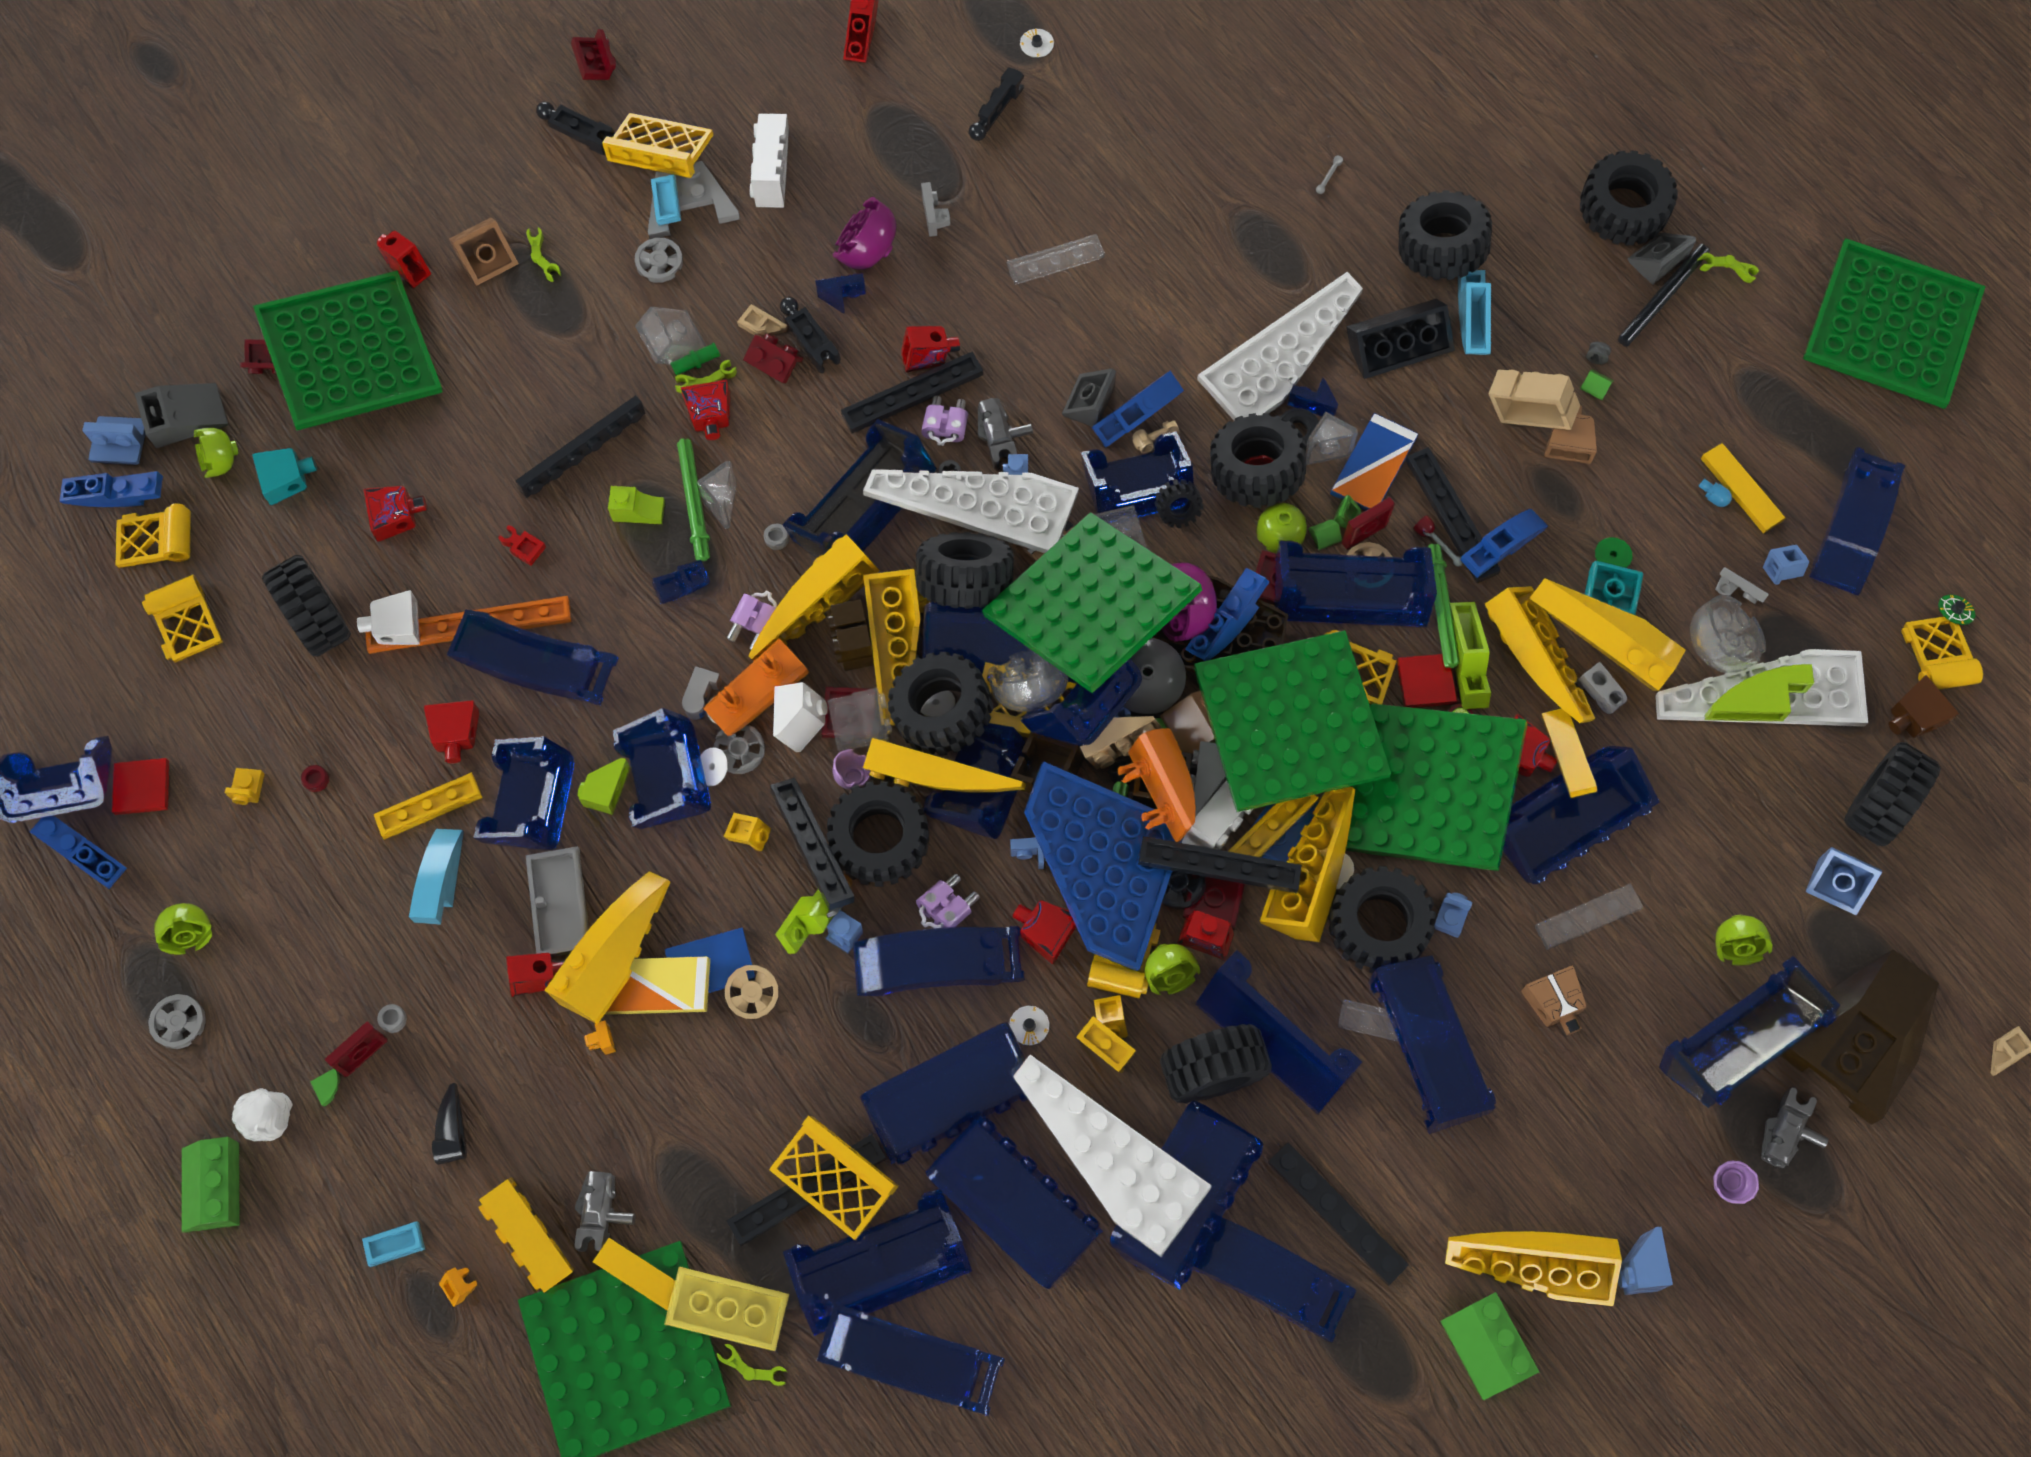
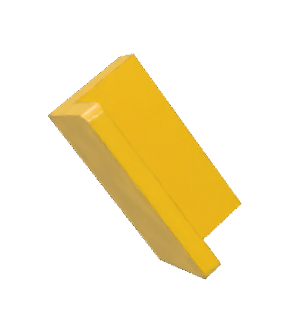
(1106, 1044)

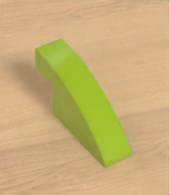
(1473, 656)
(1763, 695)

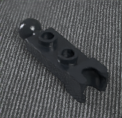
(999, 99)
(575, 125)
(809, 334)

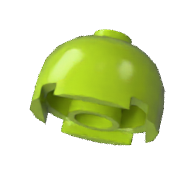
(215, 451)
(1281, 523)
(182, 928)
(1742, 940)
(1170, 969)

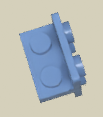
(115, 440)

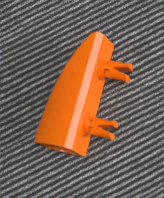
(755, 688)
(1167, 778)

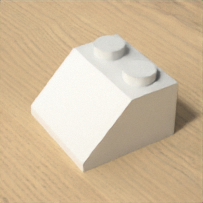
(797, 715)

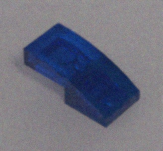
(680, 583)

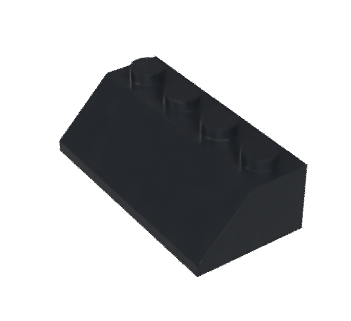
(1401, 338)

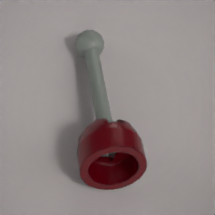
(1426, 528)

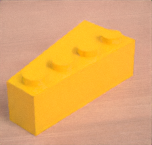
(525, 1235)

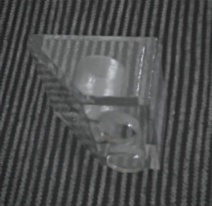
(668, 334)

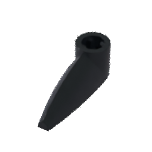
(449, 1129)

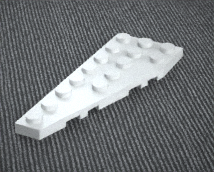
(1267, 366)
(1005, 506)
(1833, 699)
(1130, 1176)

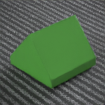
(1596, 384)
(1346, 511)
(1326, 534)

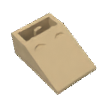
(1117, 739)

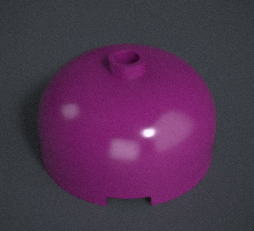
(867, 236)
(1197, 614)

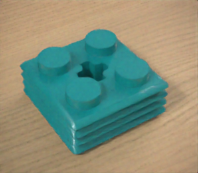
(1622, 580)

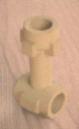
(1144, 441)

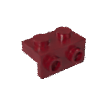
(594, 56)
(256, 357)
(772, 357)

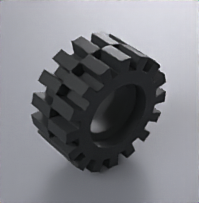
(1174, 492)

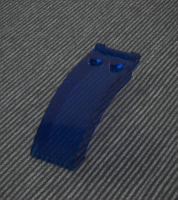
(1858, 522)
(530, 658)
(936, 959)
(1274, 1278)
(908, 1359)

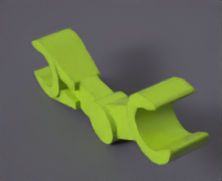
(536, 243)
(1730, 262)
(716, 376)
(748, 1372)

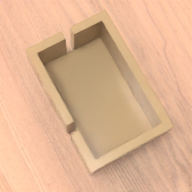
(1534, 399)

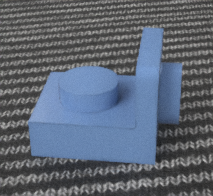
(1025, 848)
(1452, 914)

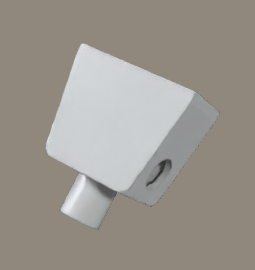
(393, 620)

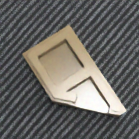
(760, 322)
(2009, 1050)

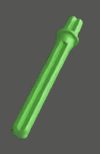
(694, 506)
(1443, 610)

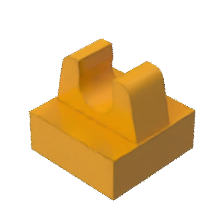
(601, 1038)
(455, 1287)

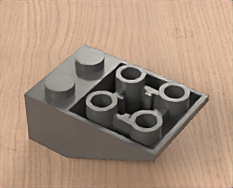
(175, 411)
(1206, 773)

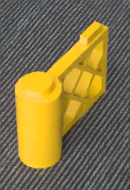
(172, 534)
(172, 601)
(1379, 656)
(1947, 671)
(1119, 979)

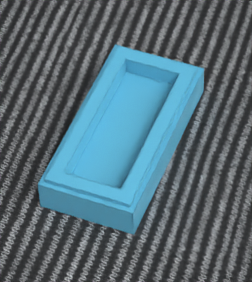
(666, 200)
(393, 1244)

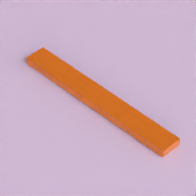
(521, 615)

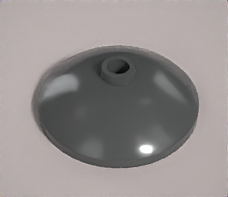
(1164, 685)

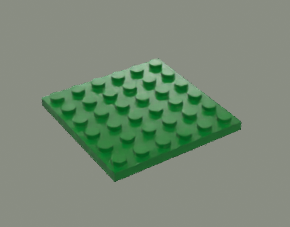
(1894, 323)
(347, 350)
(1092, 601)
(1291, 721)
(1445, 787)
(613, 1363)

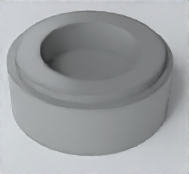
(776, 537)
(392, 1018)

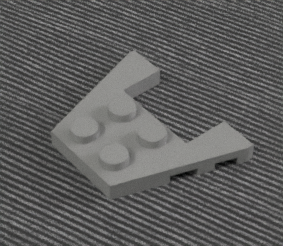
(693, 193)

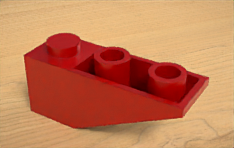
(860, 29)

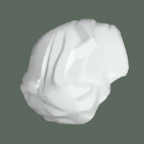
(262, 1114)

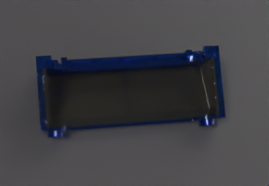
(845, 507)
(1750, 1034)

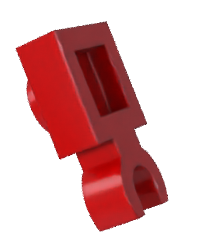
(524, 546)

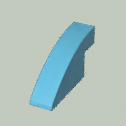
(1475, 313)
(437, 877)

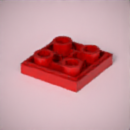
(1425, 681)
(140, 786)

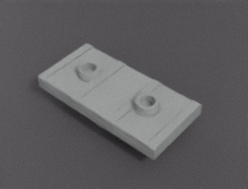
(557, 900)

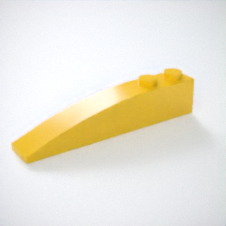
(826, 583)
(892, 624)
(1614, 632)
(1533, 642)
(931, 771)
(1321, 856)
(604, 955)
(1554, 1263)

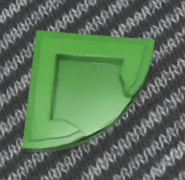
(326, 1086)

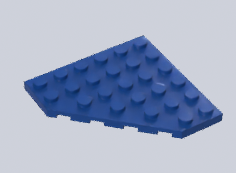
(1093, 853)

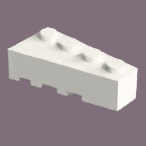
(769, 160)
(1215, 821)

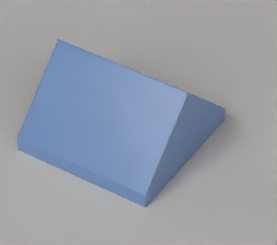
(1842, 880)

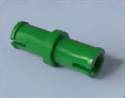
(695, 359)

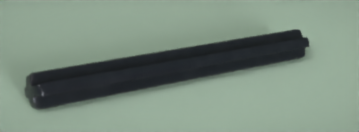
(1662, 296)

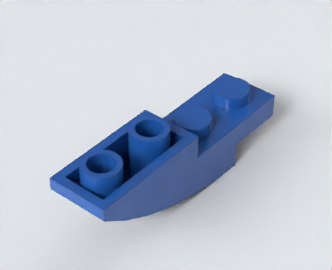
(1137, 409)
(110, 491)
(1503, 541)
(1230, 617)
(78, 850)

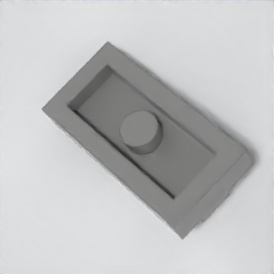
(934, 217)
(1731, 581)

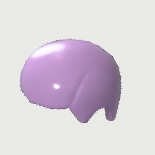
(849, 769)
(1736, 1182)

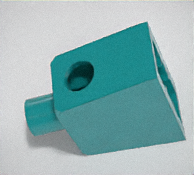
(282, 473)

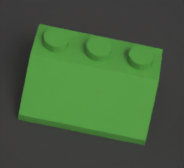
(210, 1184)
(1489, 1346)

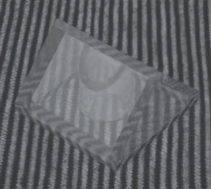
(1330, 440)
(719, 491)

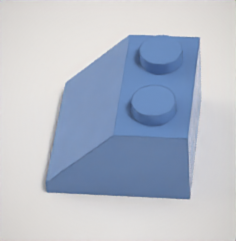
(1646, 1265)

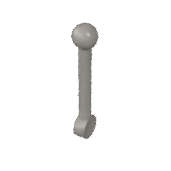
(1337, 161)

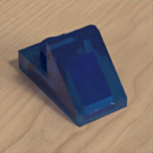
(835, 289)
(1316, 403)

